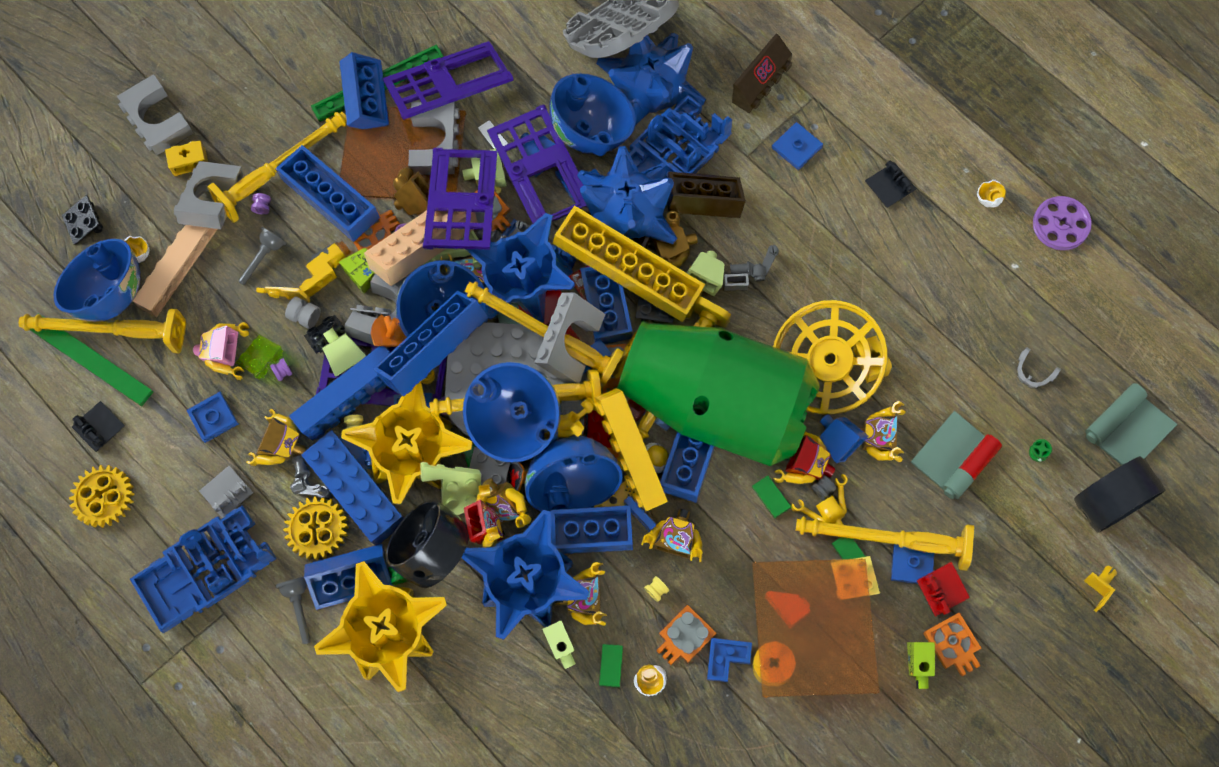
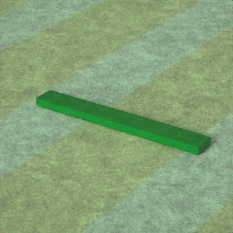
(335, 103)
(96, 364)

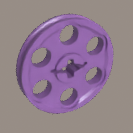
(1067, 228)

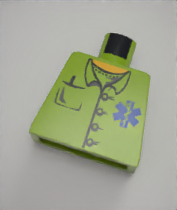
(358, 270)
(921, 653)

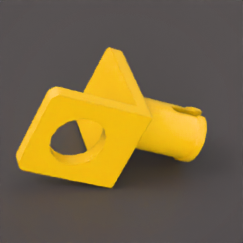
(1101, 584)

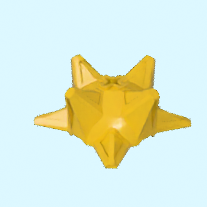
(389, 439)
(384, 608)

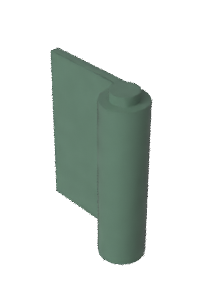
(1130, 426)

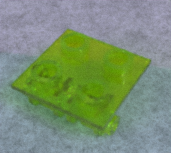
(259, 355)

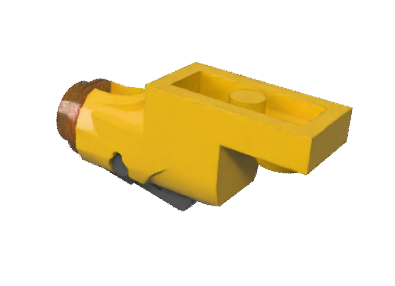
(322, 266)

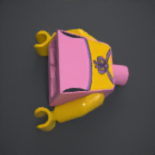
(219, 347)

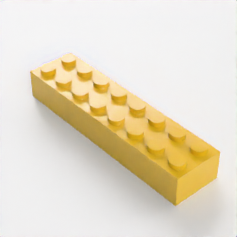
(628, 263)

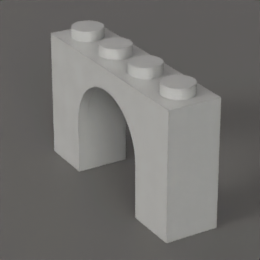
(445, 119)
(157, 136)
(205, 213)
(359, 324)
(553, 353)

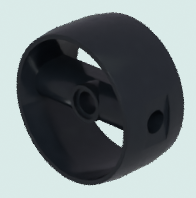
(1119, 494)
(427, 544)

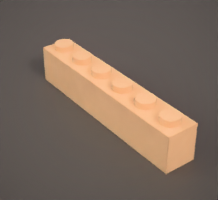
(172, 268)

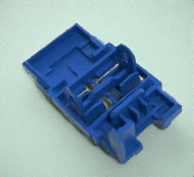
(678, 122)
(170, 587)

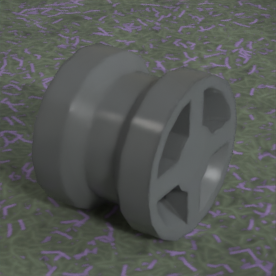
(823, 487)

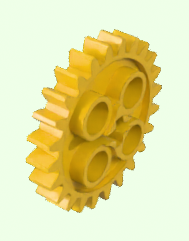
(94, 482)
(334, 526)

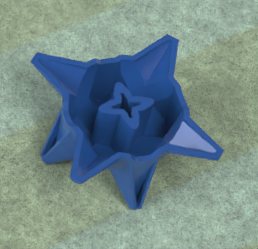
(653, 75)
(630, 199)
(524, 268)
(504, 573)

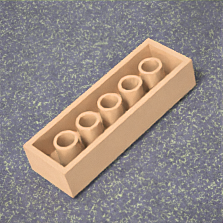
(403, 249)

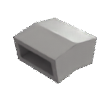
(736, 278)

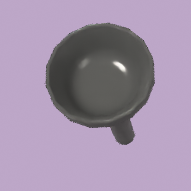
(269, 242)
(293, 589)

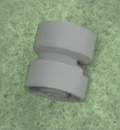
(305, 313)

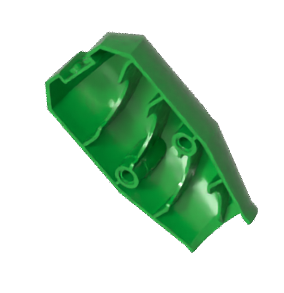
(744, 390)

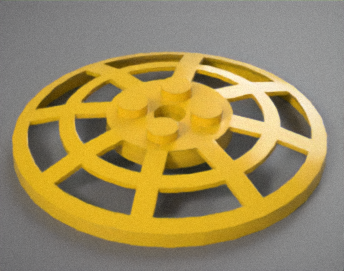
(840, 348)

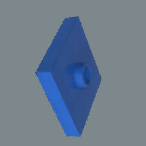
(797, 146)
(212, 417)
(910, 564)

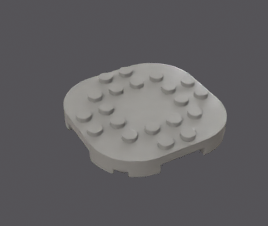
(616, 25)
(487, 347)

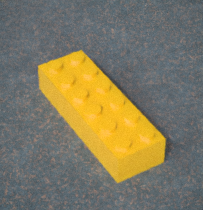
(631, 449)

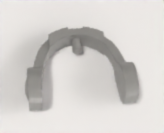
(1023, 379)

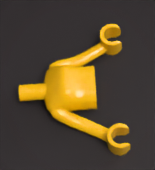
(570, 423)
(829, 508)

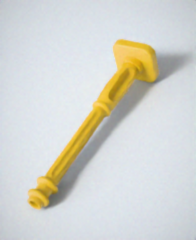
(263, 174)
(710, 315)
(171, 330)
(576, 349)
(565, 392)
(920, 541)

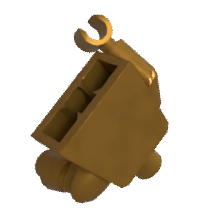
(411, 192)
(678, 251)

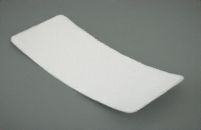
(483, 128)

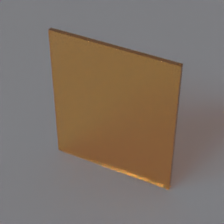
(378, 154)
(814, 628)

